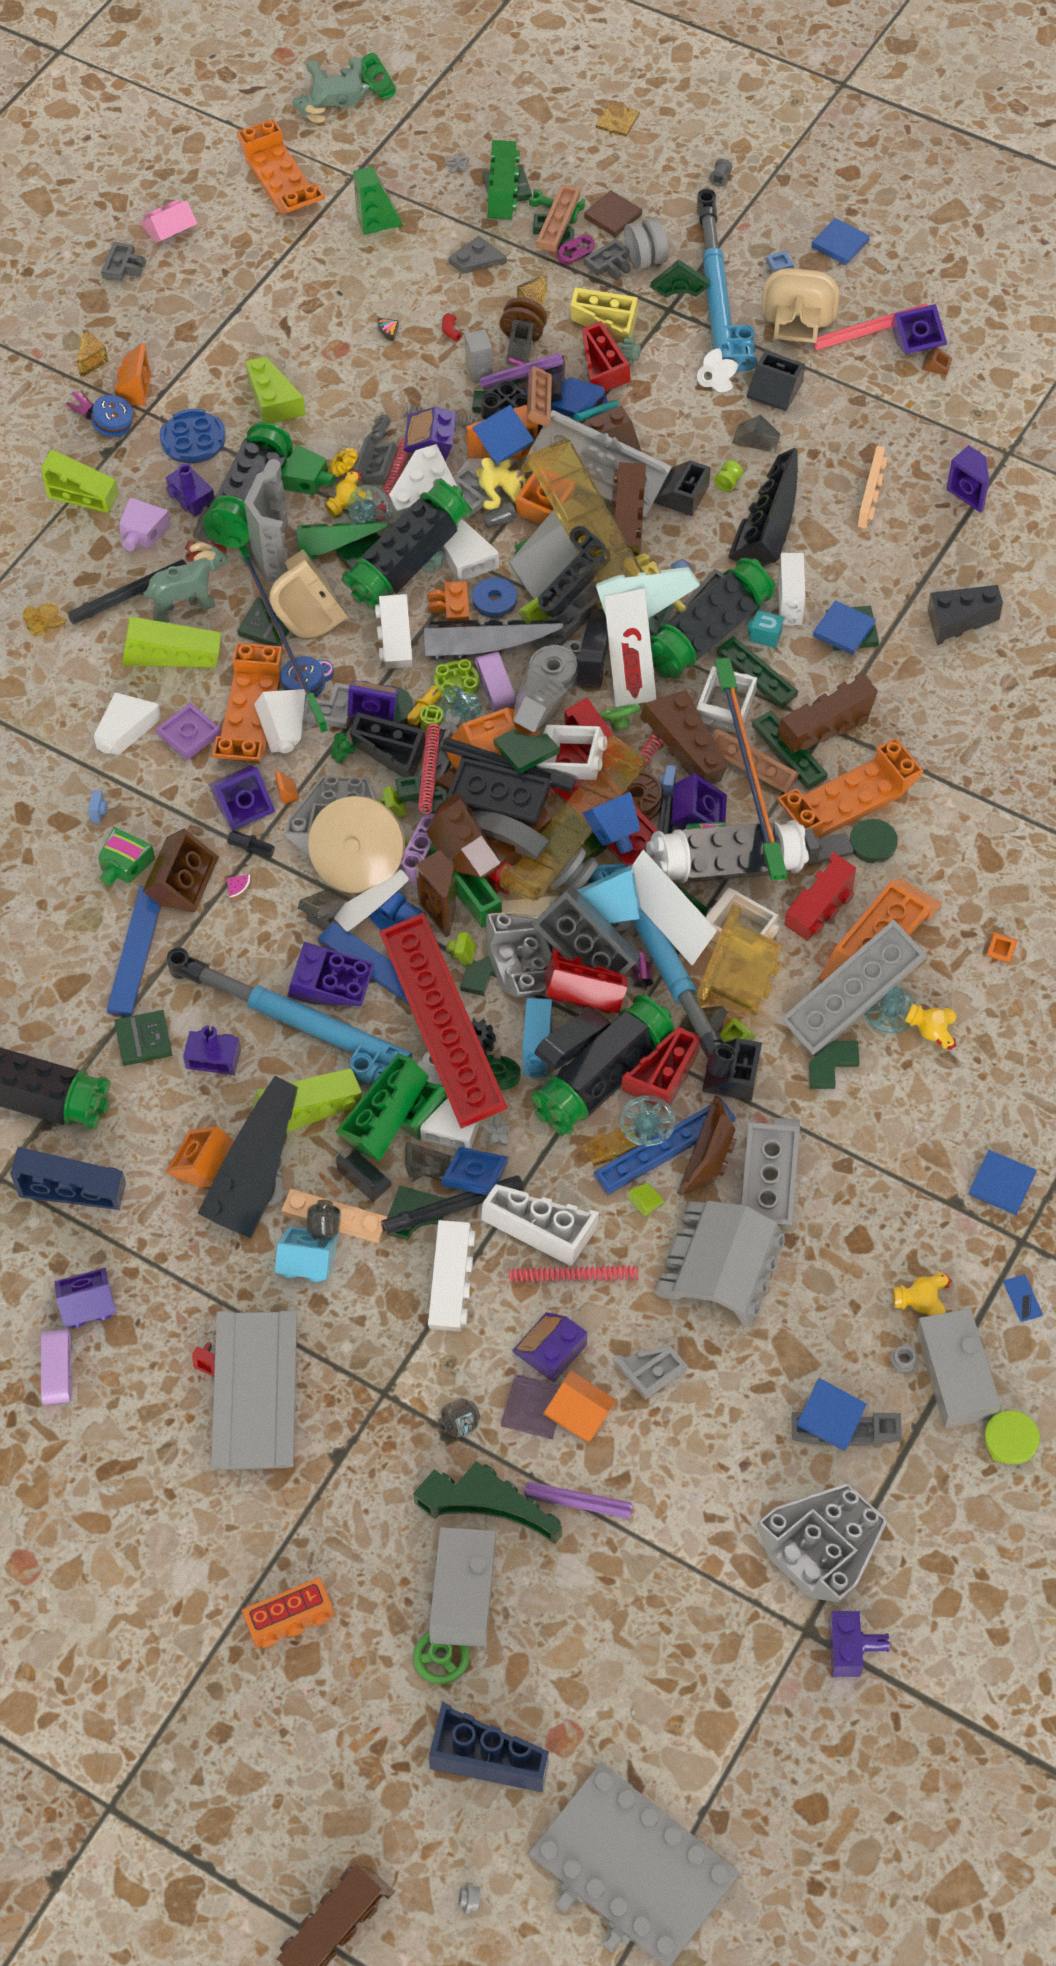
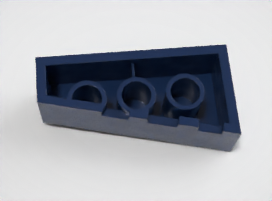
(66, 1180)
(485, 1753)

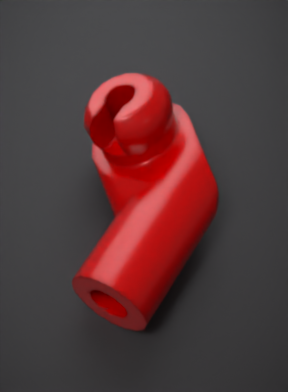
(448, 327)

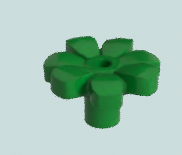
(341, 747)

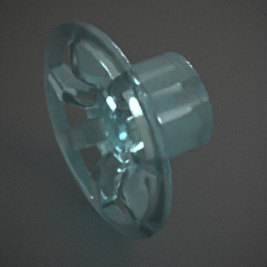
(364, 509)
(463, 705)
(891, 1006)
(647, 1123)

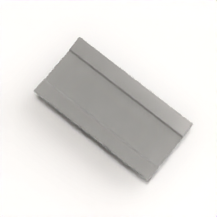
(602, 455)
(254, 1390)

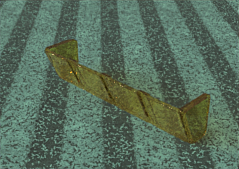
(580, 504)
(569, 827)

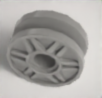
(556, 663)
(575, 872)

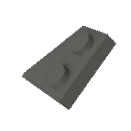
(476, 256)

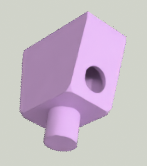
(142, 524)

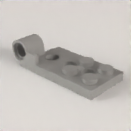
(785, 1136)

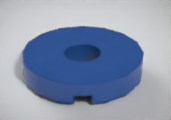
(490, 587)

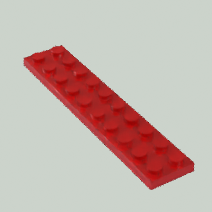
(443, 1021)

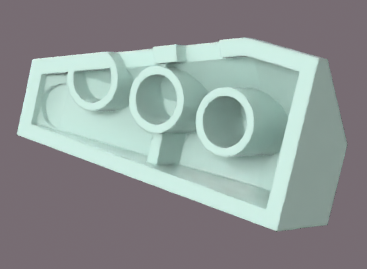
(660, 588)

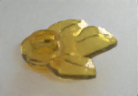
(42, 618)

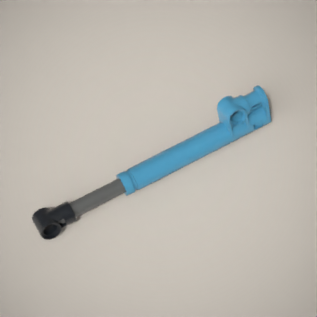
(733, 340)
(679, 984)
(366, 1049)

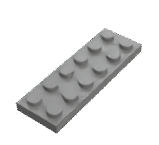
(854, 987)

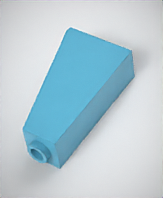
(614, 896)

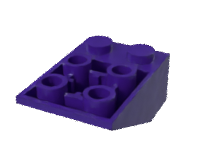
(329, 977)

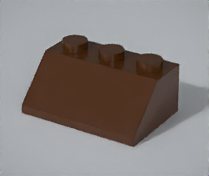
(615, 424)
(181, 872)
(437, 889)

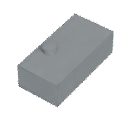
(957, 1368)
(462, 1587)

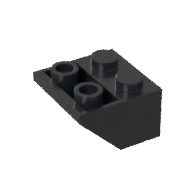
(776, 380)
(684, 487)
(742, 1074)

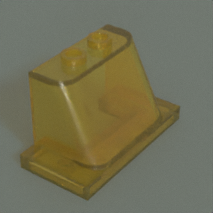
(740, 966)

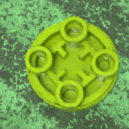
(457, 674)
(1011, 1437)

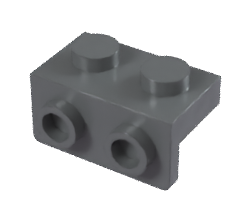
(375, 461)

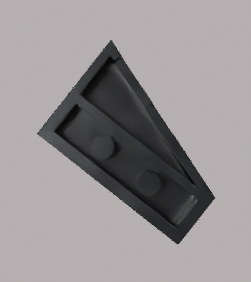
(962, 610)
(389, 743)

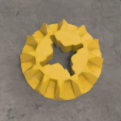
(343, 462)

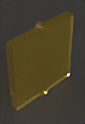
(617, 119)

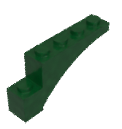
(484, 1494)

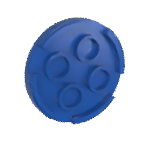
(192, 436)

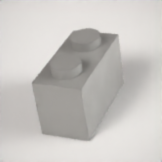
(478, 354)

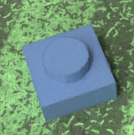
(779, 261)
(667, 780)
(97, 807)

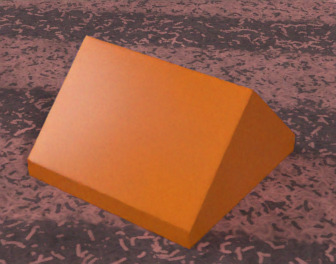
(579, 1406)

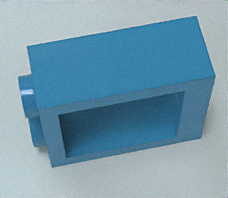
(536, 1028)

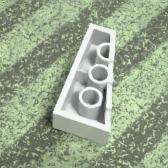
(540, 1223)
(450, 1276)

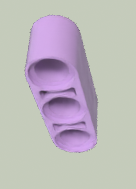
(495, 681)
(413, 853)
(56, 1367)

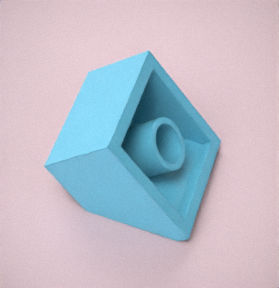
(304, 1256)

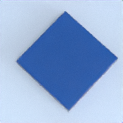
(840, 241)
(577, 397)
(503, 435)
(844, 627)
(474, 1171)
(1002, 1182)
(831, 1414)

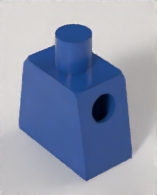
(614, 821)

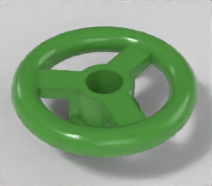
(619, 715)
(420, 1659)

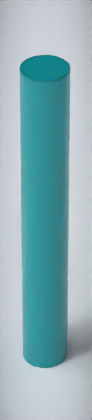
(581, 416)

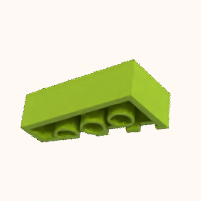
(169, 645)
(321, 1097)

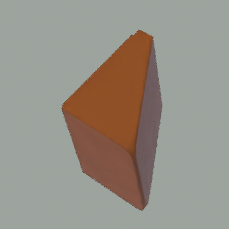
(937, 361)

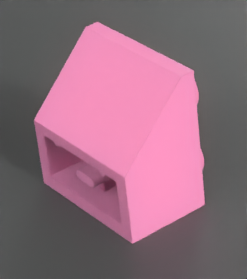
(170, 221)

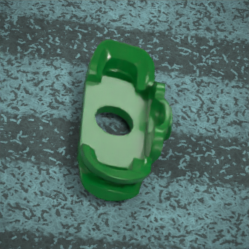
(370, 69)

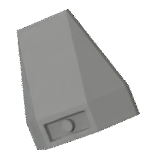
(544, 557)
(322, 794)
(513, 936)
(823, 1540)

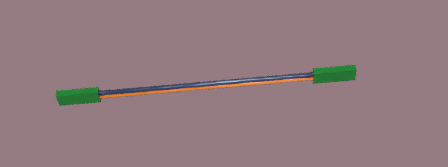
(315, 709)
(771, 849)

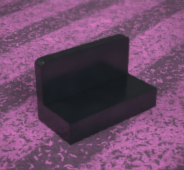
(363, 1175)

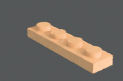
(871, 494)
(353, 1220)

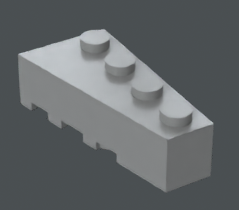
(537, 700)

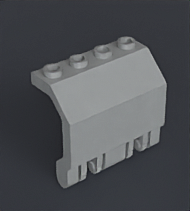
(268, 521)
(723, 1258)

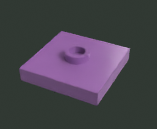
(188, 731)

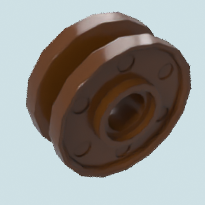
(523, 310)
(649, 794)

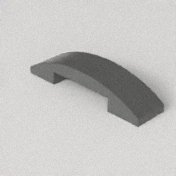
(506, 829)
(873, 1430)

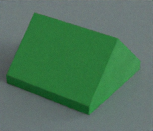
(427, 1102)

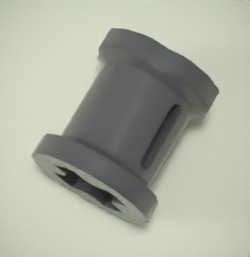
(722, 169)

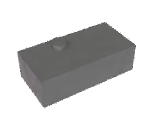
(584, 933)

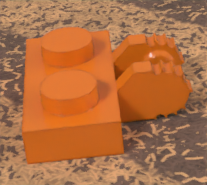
(455, 601)

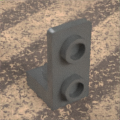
(821, 849)

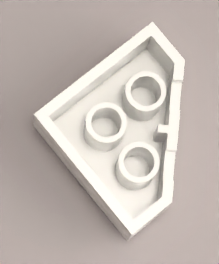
(417, 478)

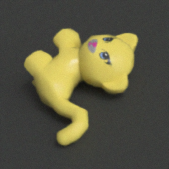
(494, 476)

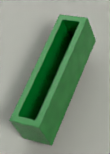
(476, 895)

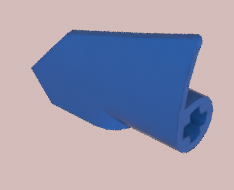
(393, 912)

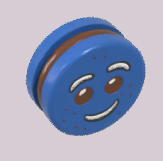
(112, 416)
(311, 671)

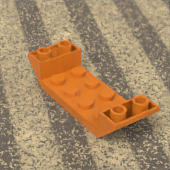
(276, 167)
(255, 671)
(855, 791)
(897, 902)

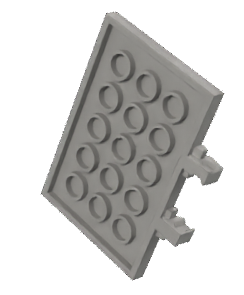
(633, 1867)

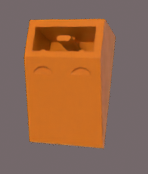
(476, 450)

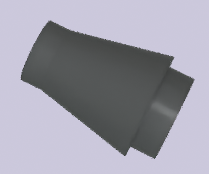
(503, 514)

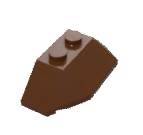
(461, 838)
(710, 1149)

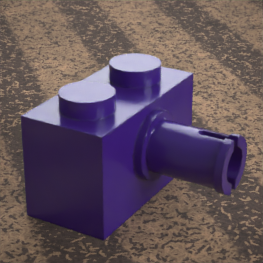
(189, 489)
(212, 1052)
(850, 1643)

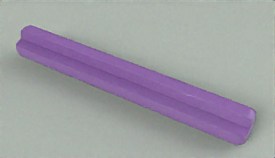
(521, 370)
(578, 1500)

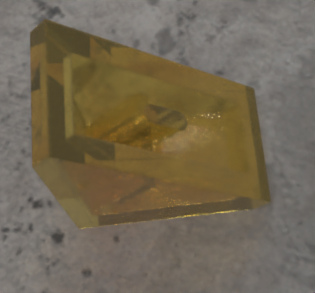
(534, 289)
(91, 354)

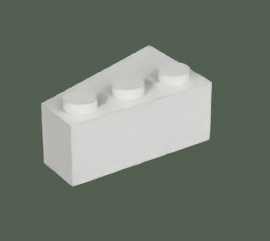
(394, 631)

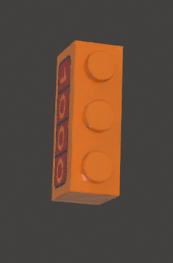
(288, 1613)

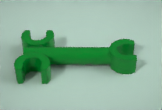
(539, 200)

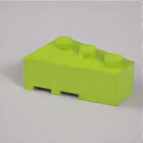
(273, 393)
(77, 483)

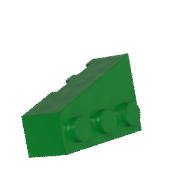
(373, 202)

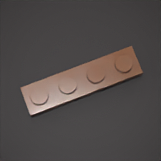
(558, 218)
(539, 396)
(766, 767)

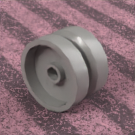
(646, 243)

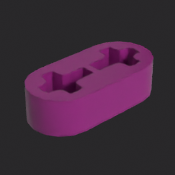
(573, 245)

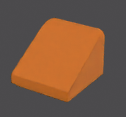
(286, 788)
(1002, 947)

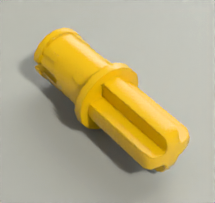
(428, 699)

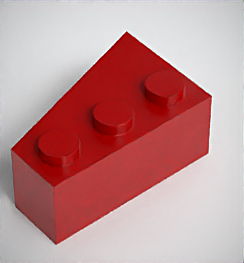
(604, 359)
(586, 715)
(822, 899)
(584, 985)
(664, 1068)

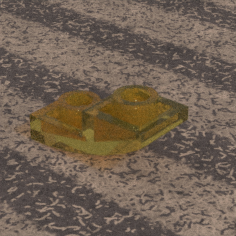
(609, 1147)

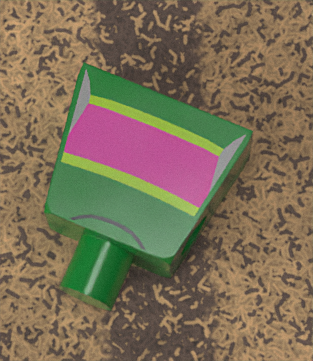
(124, 857)

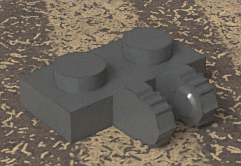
(607, 258)
(121, 261)

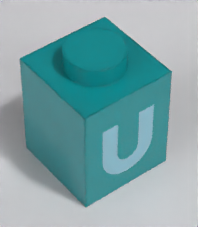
(765, 628)

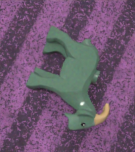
(331, 90)
(185, 581)

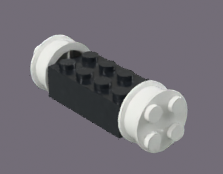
(725, 851)

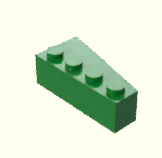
(501, 179)
(383, 1108)

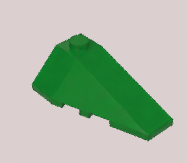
(321, 538)

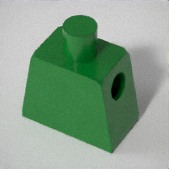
(306, 472)

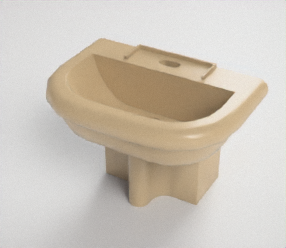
(799, 303)
(305, 599)

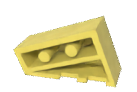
(614, 310)

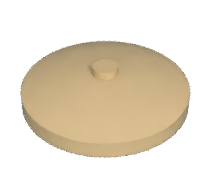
(356, 843)

